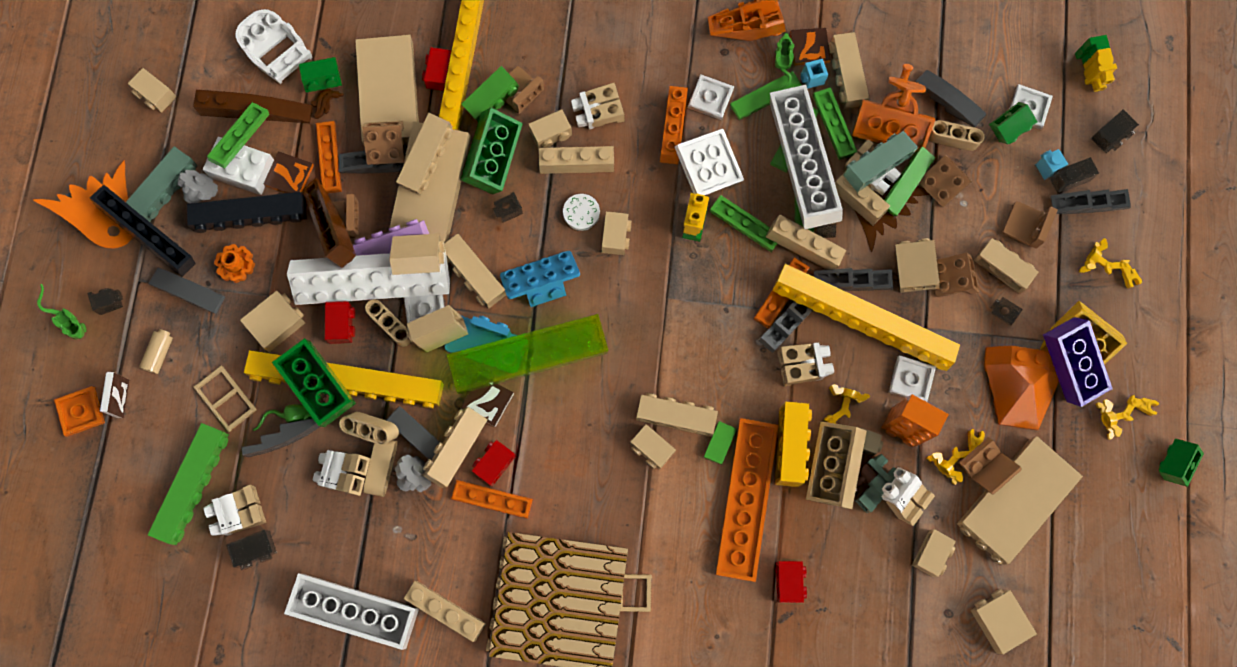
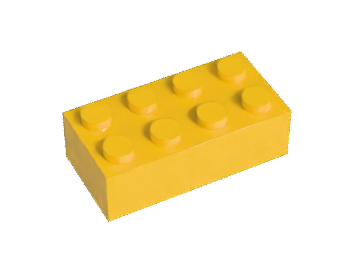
(792, 444)

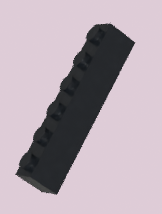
(246, 212)
(142, 230)

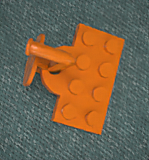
(882, 120)

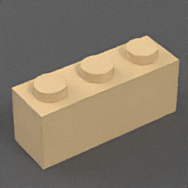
(865, 201)
(1006, 265)

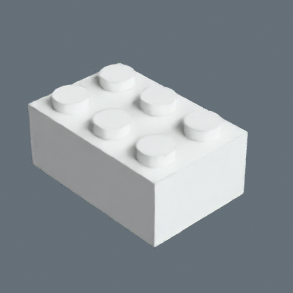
(245, 170)

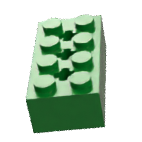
(491, 151)
(301, 382)

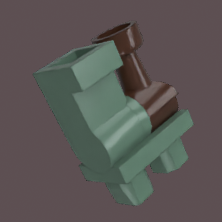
(875, 478)

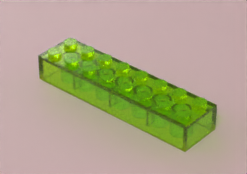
(527, 354)

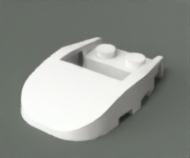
(263, 32)

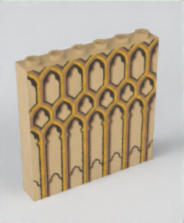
(557, 602)

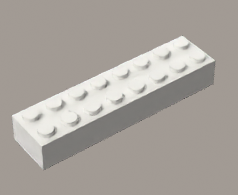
(805, 157)
(361, 279)

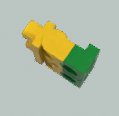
(1097, 62)
(695, 217)

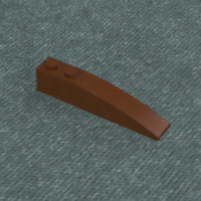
(234, 104)
(328, 225)

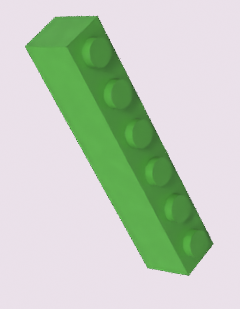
(188, 485)

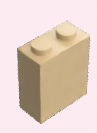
(416, 254)
(917, 265)
(273, 320)
(437, 329)
(1003, 621)

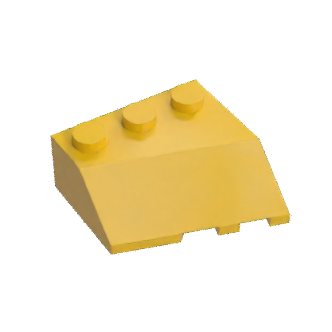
(1107, 337)

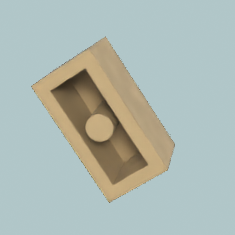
(152, 90)
(550, 129)
(615, 233)
(652, 447)
(934, 553)

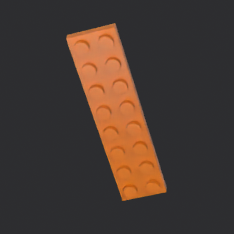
(747, 500)

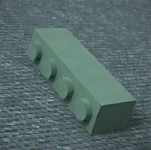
(880, 161)
(160, 184)

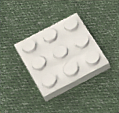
(709, 163)

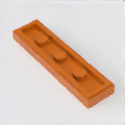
(328, 157)
(775, 303)
(492, 499)

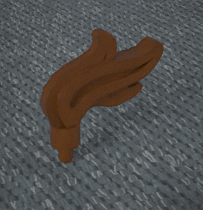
(323, 101)

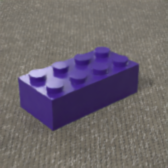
(1077, 361)

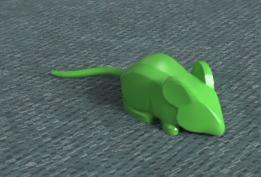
(784, 57)
(64, 320)
(291, 413)

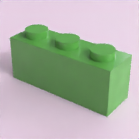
(491, 93)

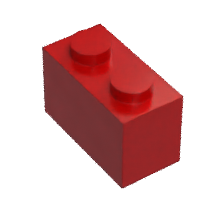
(437, 68)
(339, 322)
(493, 463)
(790, 582)

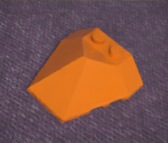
(748, 21)
(1020, 384)

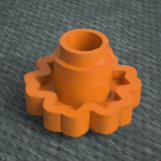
(234, 263)

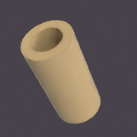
(156, 351)

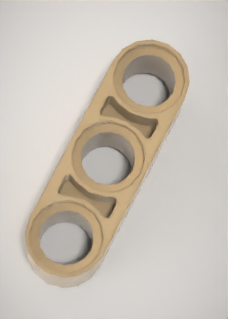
(963, 132)
(384, 315)
(369, 428)
(380, 468)

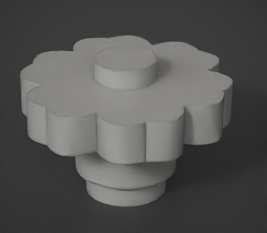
(196, 186)
(410, 473)

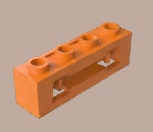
(673, 124)

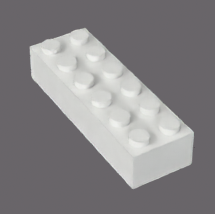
(351, 611)

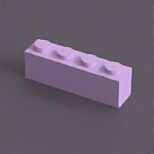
(381, 243)

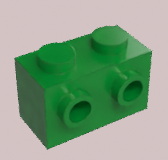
(320, 74)
(1013, 123)
(1181, 462)

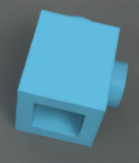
(814, 73)
(1050, 163)

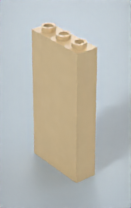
(387, 82)
(439, 200)
(1016, 511)

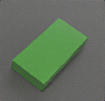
(720, 443)

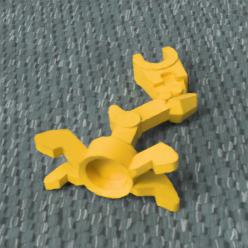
(1095, 256)
(848, 394)
(1111, 419)
(946, 467)

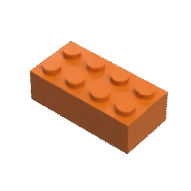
(914, 421)

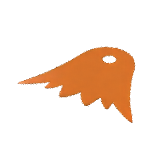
(86, 216)

